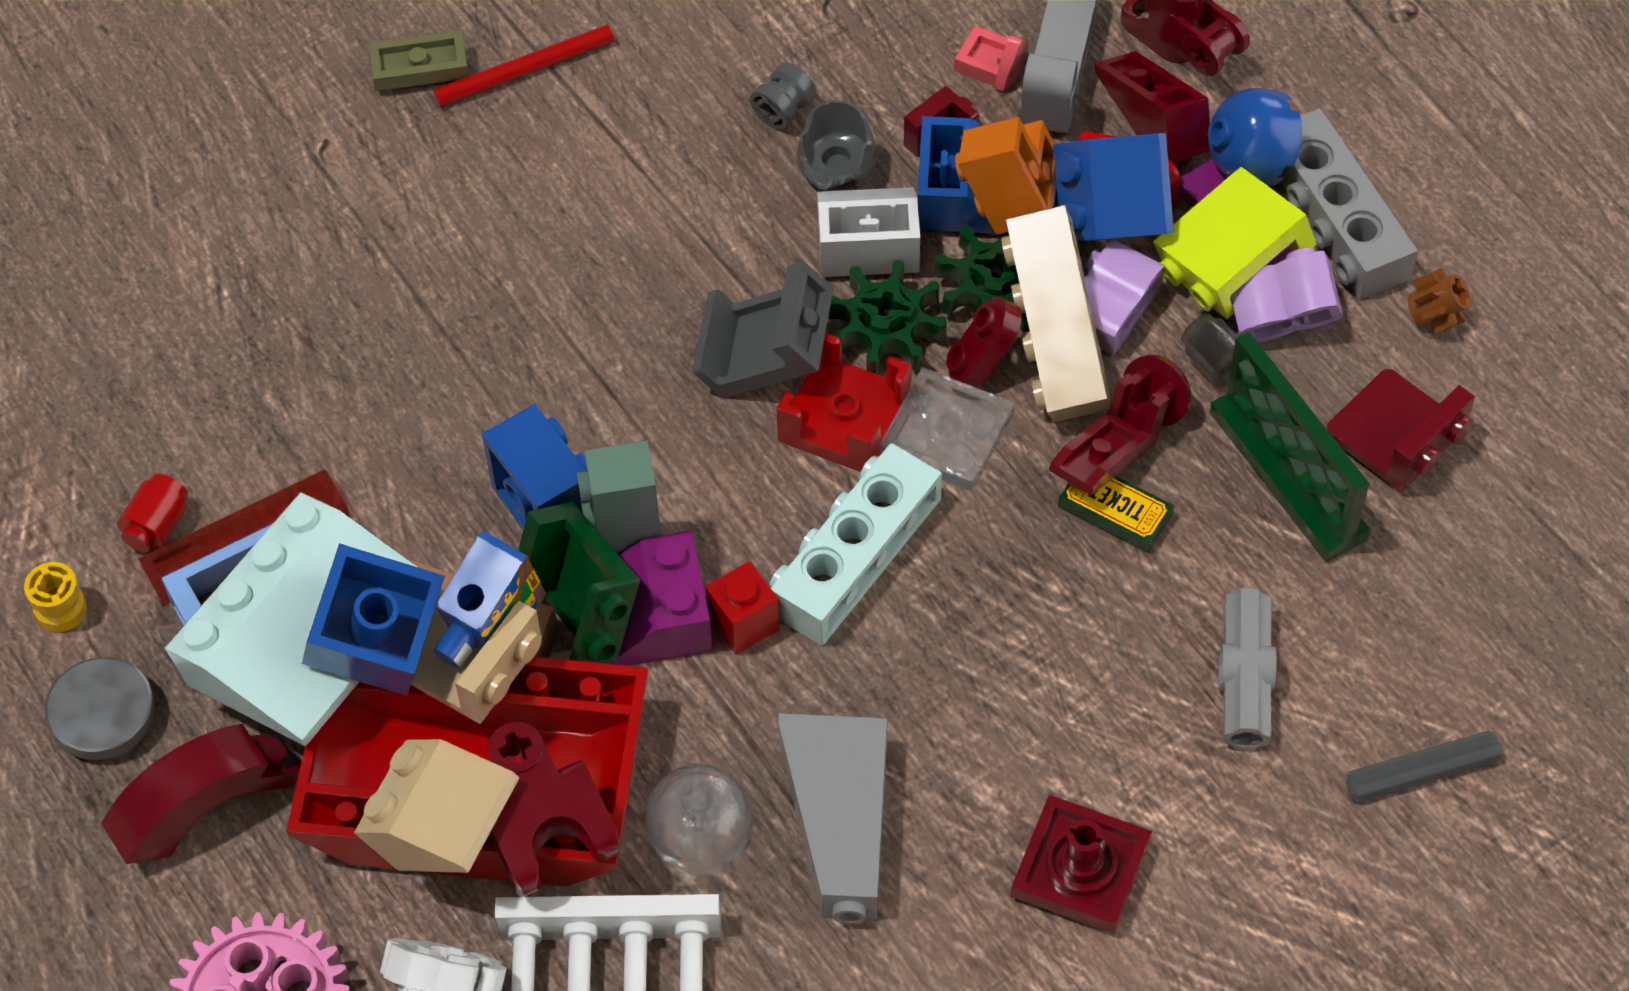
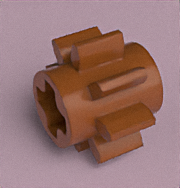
(1439, 300)

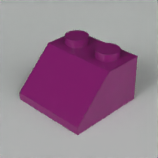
(670, 603)

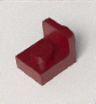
(941, 104)

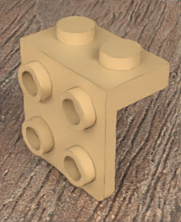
(487, 671)

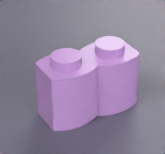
(1119, 291)
(1288, 296)

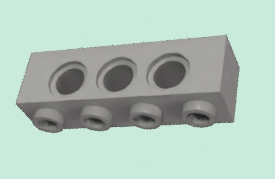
(1347, 210)

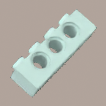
(821, 606)

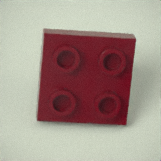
(1081, 864)

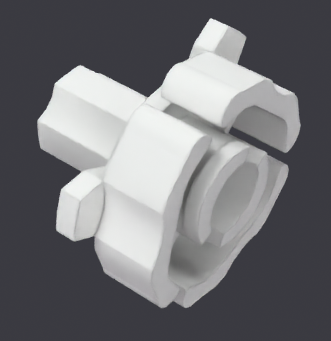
(439, 967)

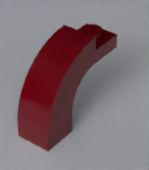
(190, 781)

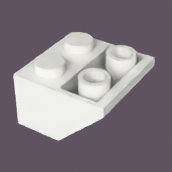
(868, 230)

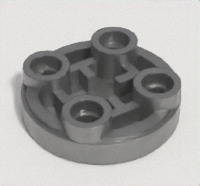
(100, 709)

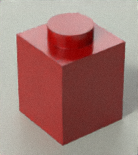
(742, 607)

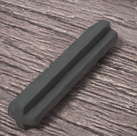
(1423, 766)

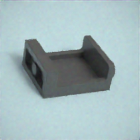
(764, 336)

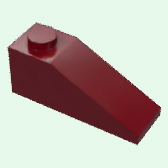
(1158, 104)

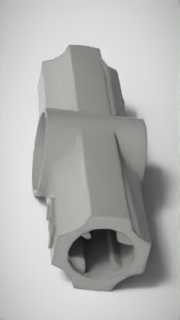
(1247, 669)

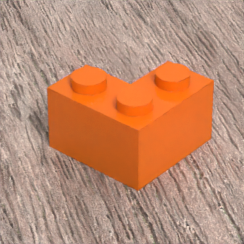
(1008, 169)

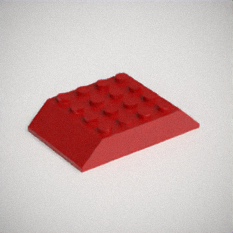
(575, 706)

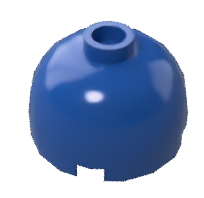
(1255, 133)

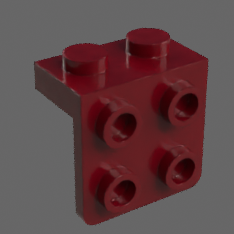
(1400, 427)

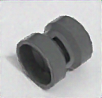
(785, 92)

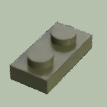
(418, 60)

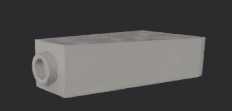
(838, 798)

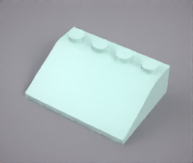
(255, 626)

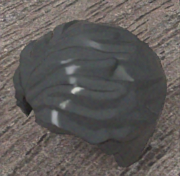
(835, 145)

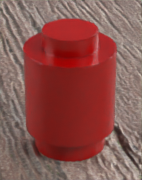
(153, 513)

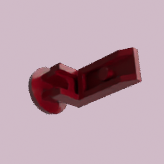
(1146, 398)

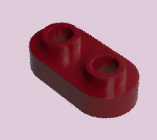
(984, 342)

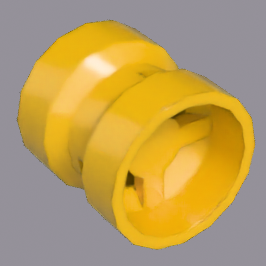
(55, 597)

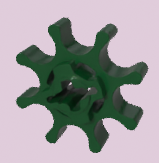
(979, 274)
(887, 317)

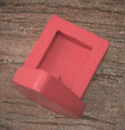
(992, 58)

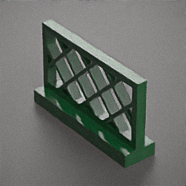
(1292, 452)

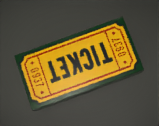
(1120, 510)

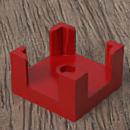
(843, 408)

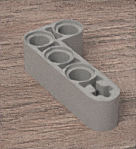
(1058, 63)

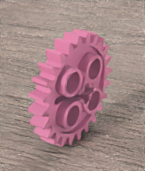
(304, 956)

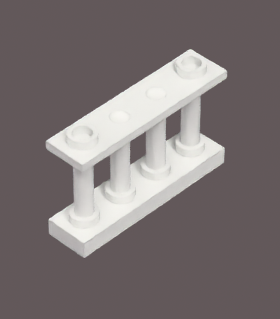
(625, 917)

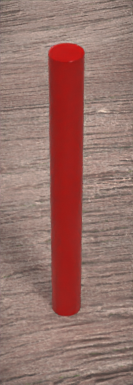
(523, 65)

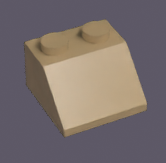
(435, 807)

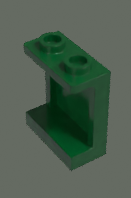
(581, 579)

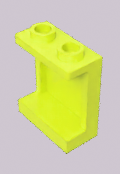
(1230, 239)

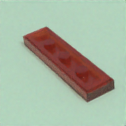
(234, 528)

